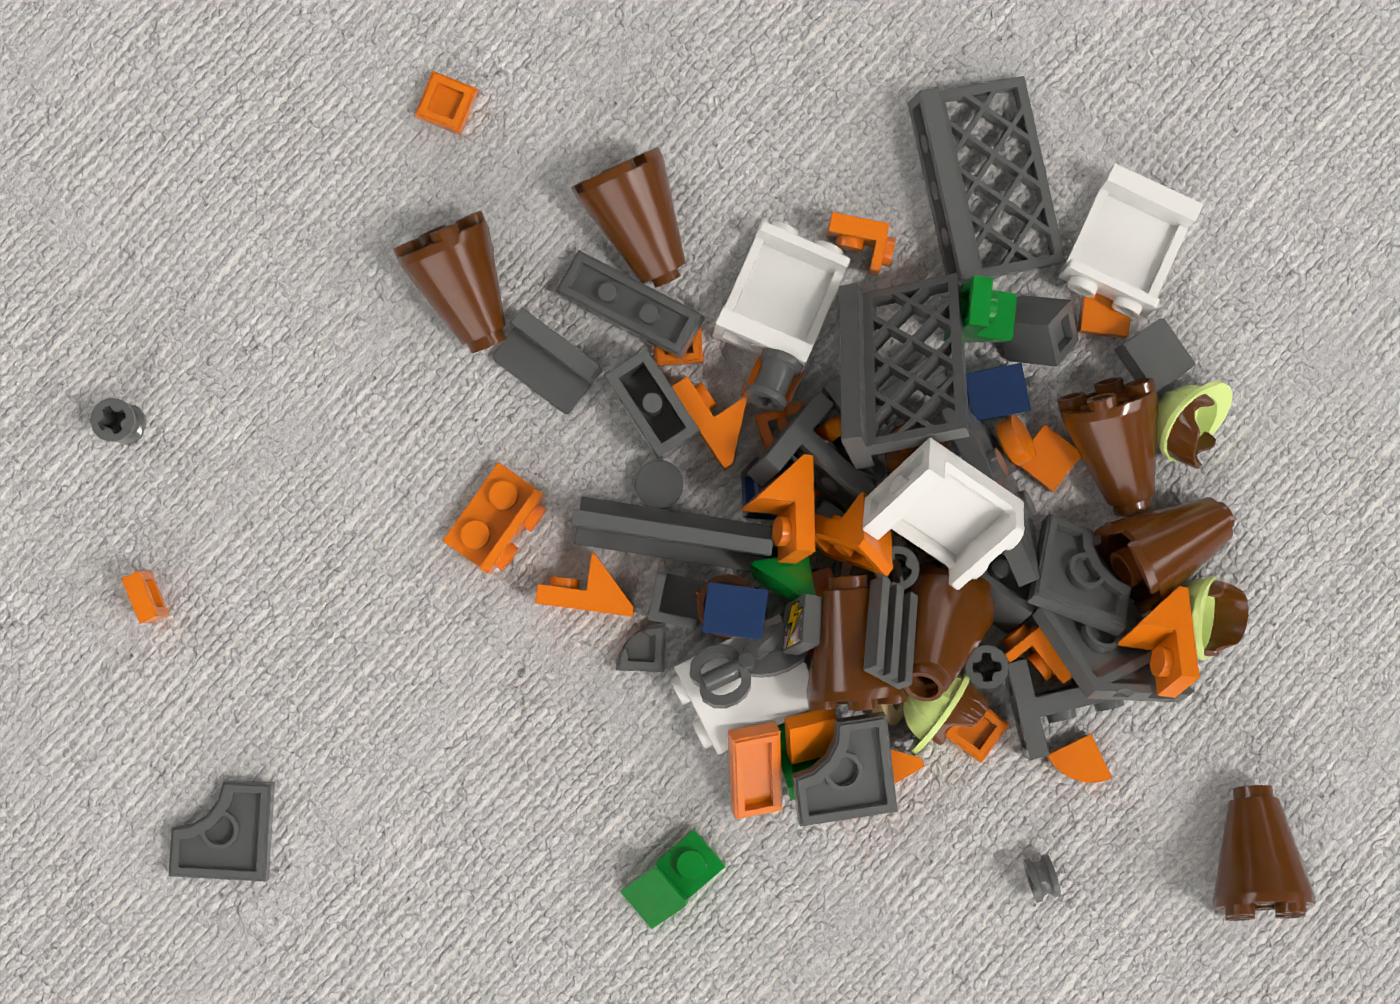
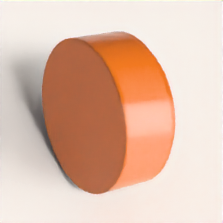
(1015, 440)

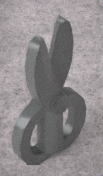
(754, 661)

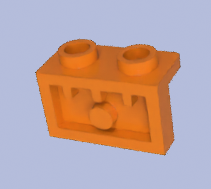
(496, 519)

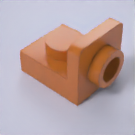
(856, 232)
(1044, 657)

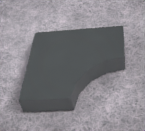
(1075, 580)
(851, 777)
(230, 839)

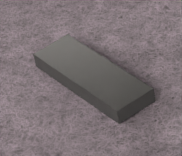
(630, 304)

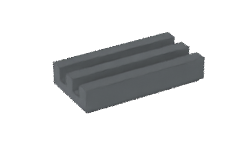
(895, 632)

